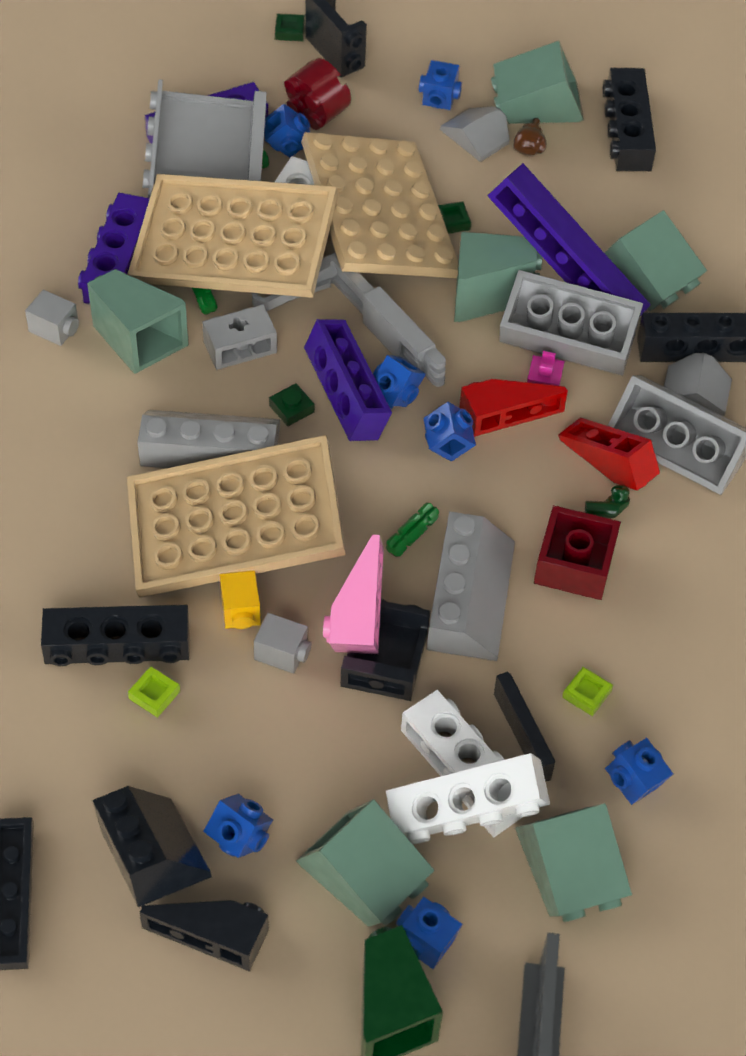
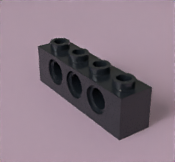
(629, 120)
(678, 335)
(100, 624)

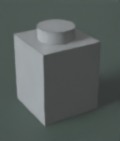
(52, 317)
(282, 643)

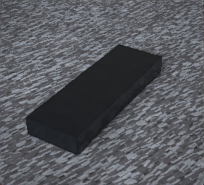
(522, 722)

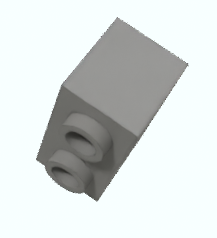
(239, 336)

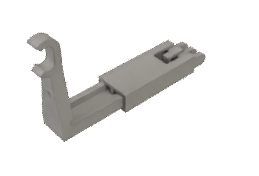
(380, 316)

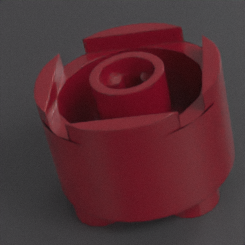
(317, 93)

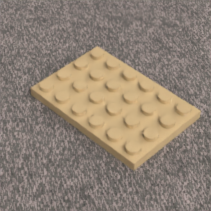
(383, 208)
(234, 235)
(234, 516)

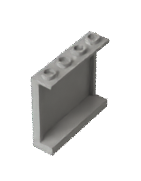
(205, 136)

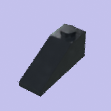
(216, 928)

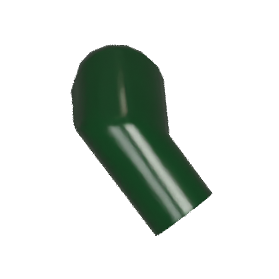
(612, 505)

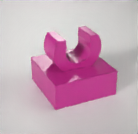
(545, 369)

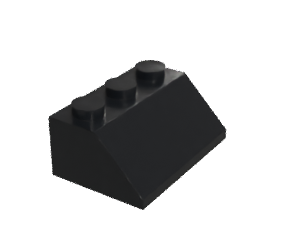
(149, 843)

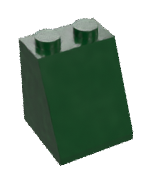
(396, 997)

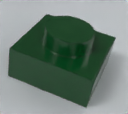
(291, 404)

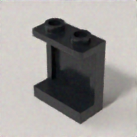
(335, 39)
(398, 657)

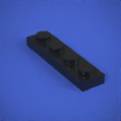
(15, 891)

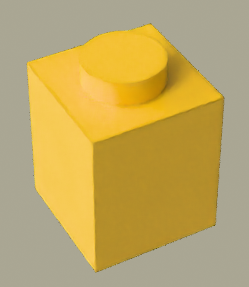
(240, 599)

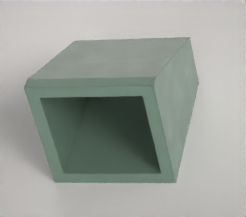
(537, 87)
(657, 261)
(488, 272)
(137, 319)
(575, 862)
(368, 864)

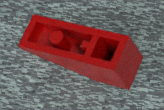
(508, 403)
(613, 452)

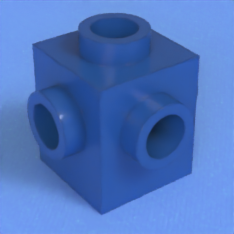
(440, 85)
(285, 130)
(398, 380)
(449, 431)
(638, 769)
(239, 826)
(429, 930)

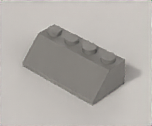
(570, 321)
(682, 433)
(185, 438)
(471, 588)

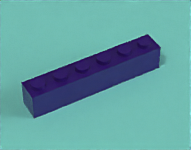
(559, 236)

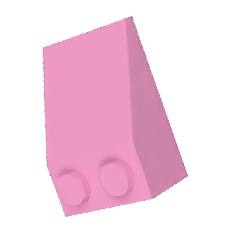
(357, 607)

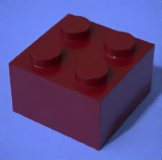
(576, 552)

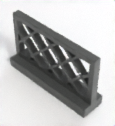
(542, 1003)

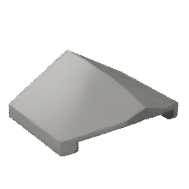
(479, 131)
(700, 380)

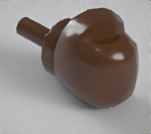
(530, 139)

